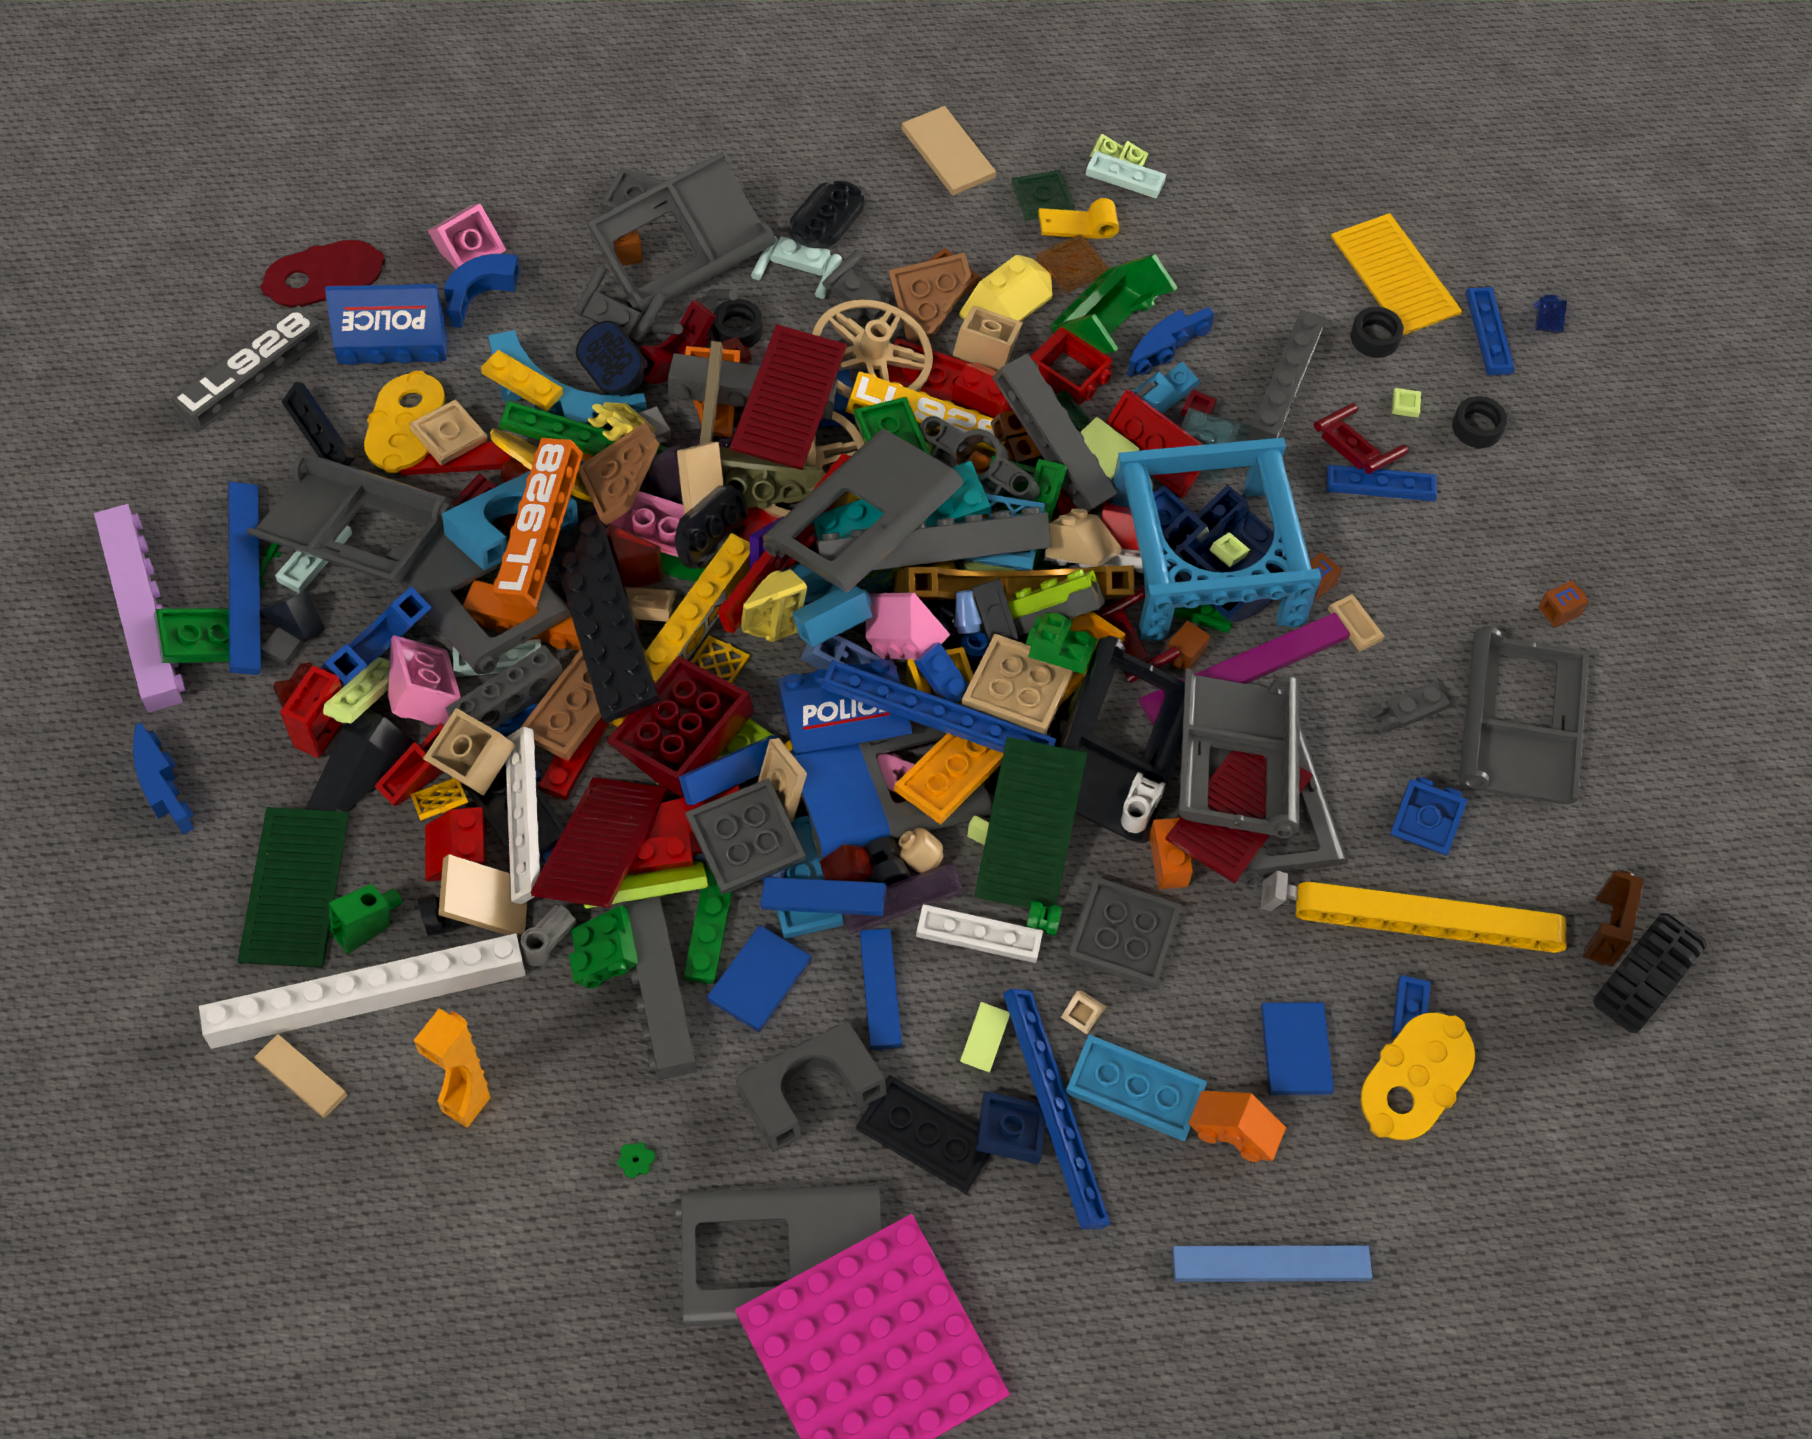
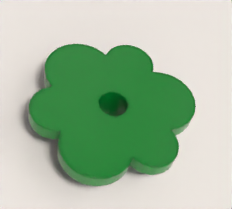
(629, 1153)

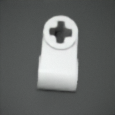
(1142, 798)

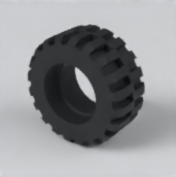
(1649, 972)

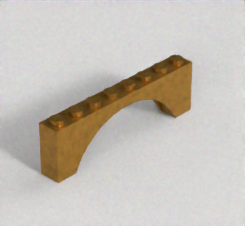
(942, 583)

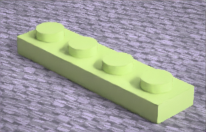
(359, 692)

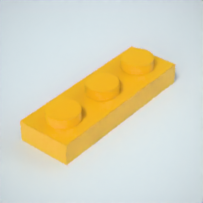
(522, 380)

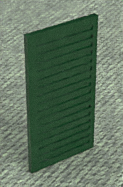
(1030, 823)
(292, 887)

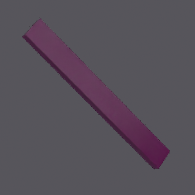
(1266, 657)

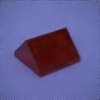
(637, 558)

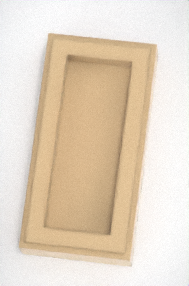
(1359, 624)

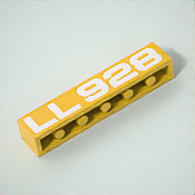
(872, 390)

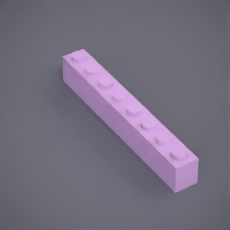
(136, 604)

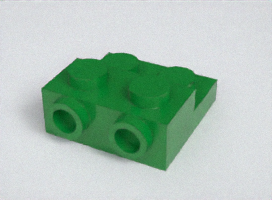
(1058, 645)
(602, 948)

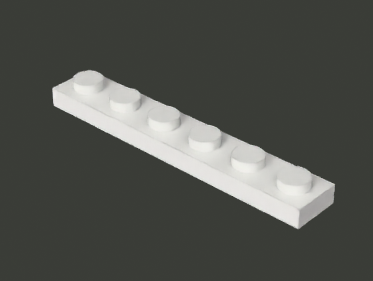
(522, 816)

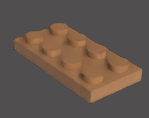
(565, 711)

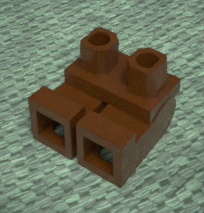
(1015, 438)

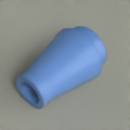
(966, 613)

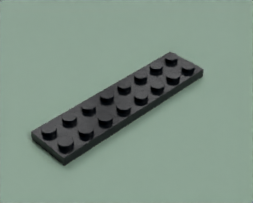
(604, 620)

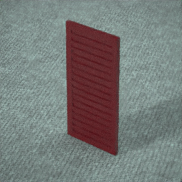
(788, 397)
(1234, 789)
(599, 842)

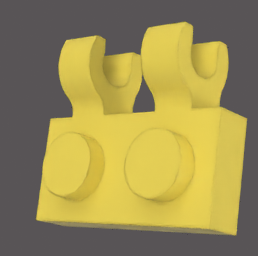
(619, 416)

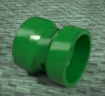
(1037, 914)

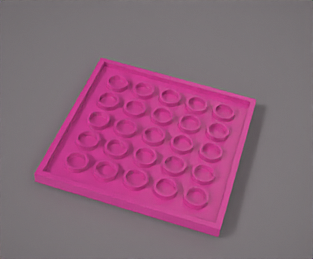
(873, 1344)

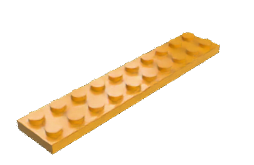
(959, 766)

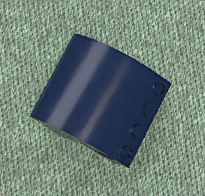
(1194, 534)

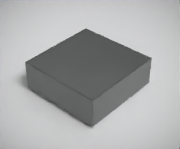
(281, 646)

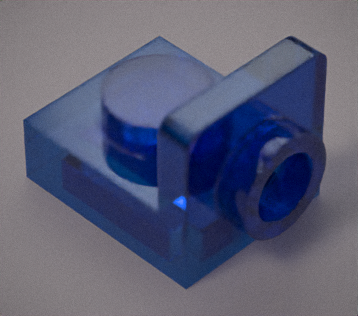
(1550, 314)

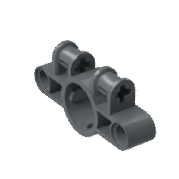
(954, 445)

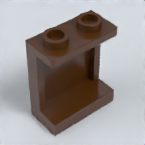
(1610, 940)

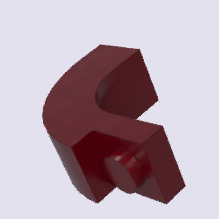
(695, 326)

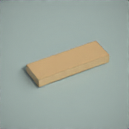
(301, 1076)

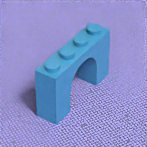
(471, 521)
(833, 609)

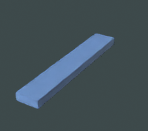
(1271, 1263)

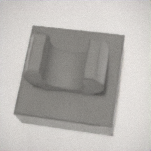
(1277, 892)

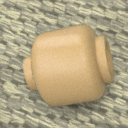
(921, 850)

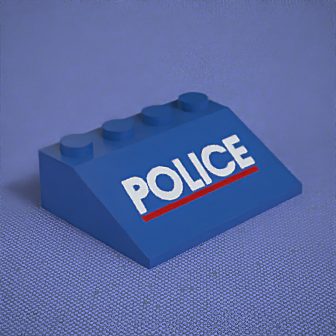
(387, 323)
(828, 720)

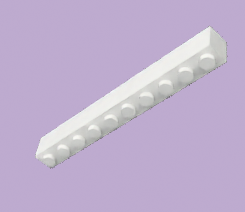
(361, 991)

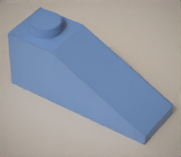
(838, 650)

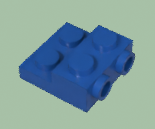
(1428, 816)

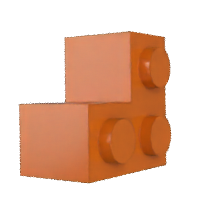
(1171, 864)
(1239, 1121)

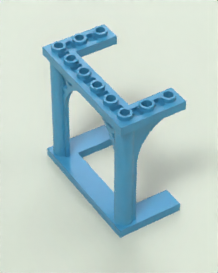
(1264, 477)

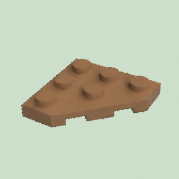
(929, 291)
(618, 472)

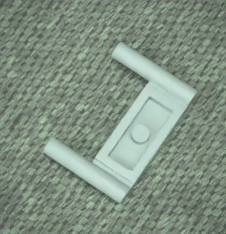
(800, 257)

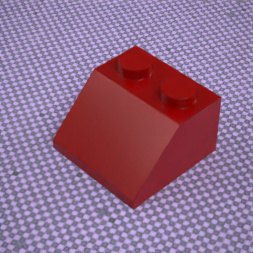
(978, 391)
(455, 833)

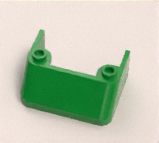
(1113, 299)

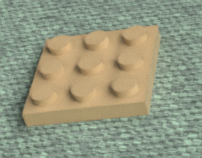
(1016, 686)

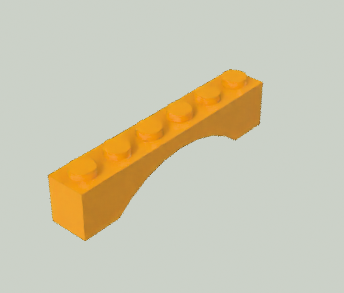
(449, 1045)

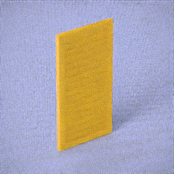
(1396, 272)

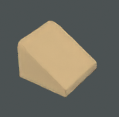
(1083, 1011)

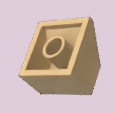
(987, 338)
(1081, 539)
(469, 751)

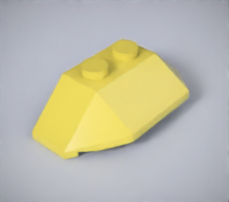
(1012, 289)
(771, 606)

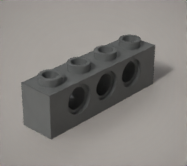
(511, 689)

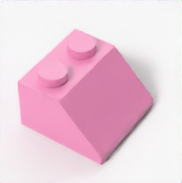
(466, 236)

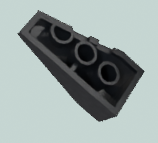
(358, 762)

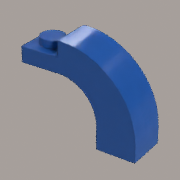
(478, 276)

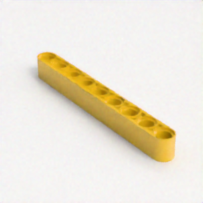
(1431, 917)

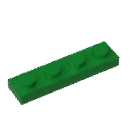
(1050, 479)
(707, 933)

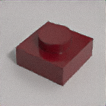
(1199, 402)

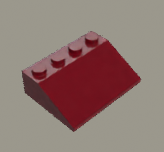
(686, 727)

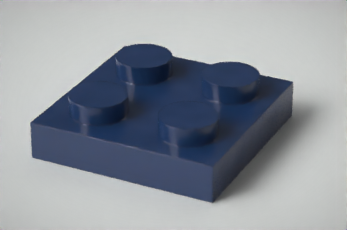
(1010, 1128)

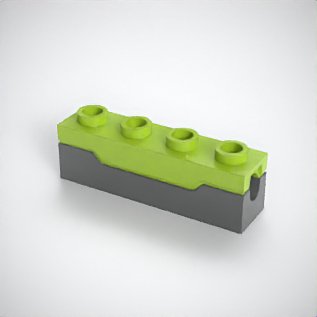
(1068, 597)

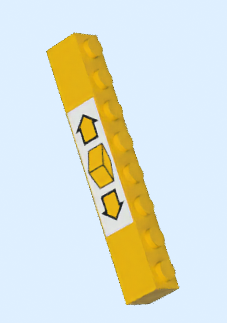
(699, 608)

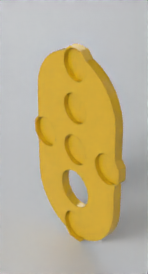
(389, 438)
(524, 453)
(1427, 1059)

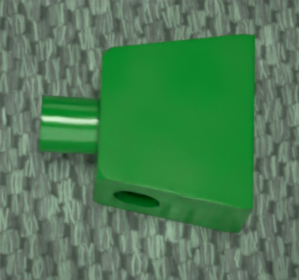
(361, 916)

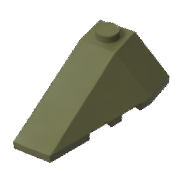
(766, 481)

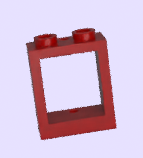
(1080, 351)
(304, 712)

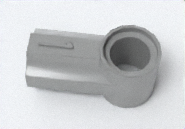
(547, 934)

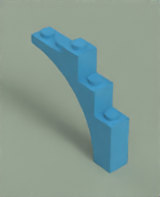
(573, 403)

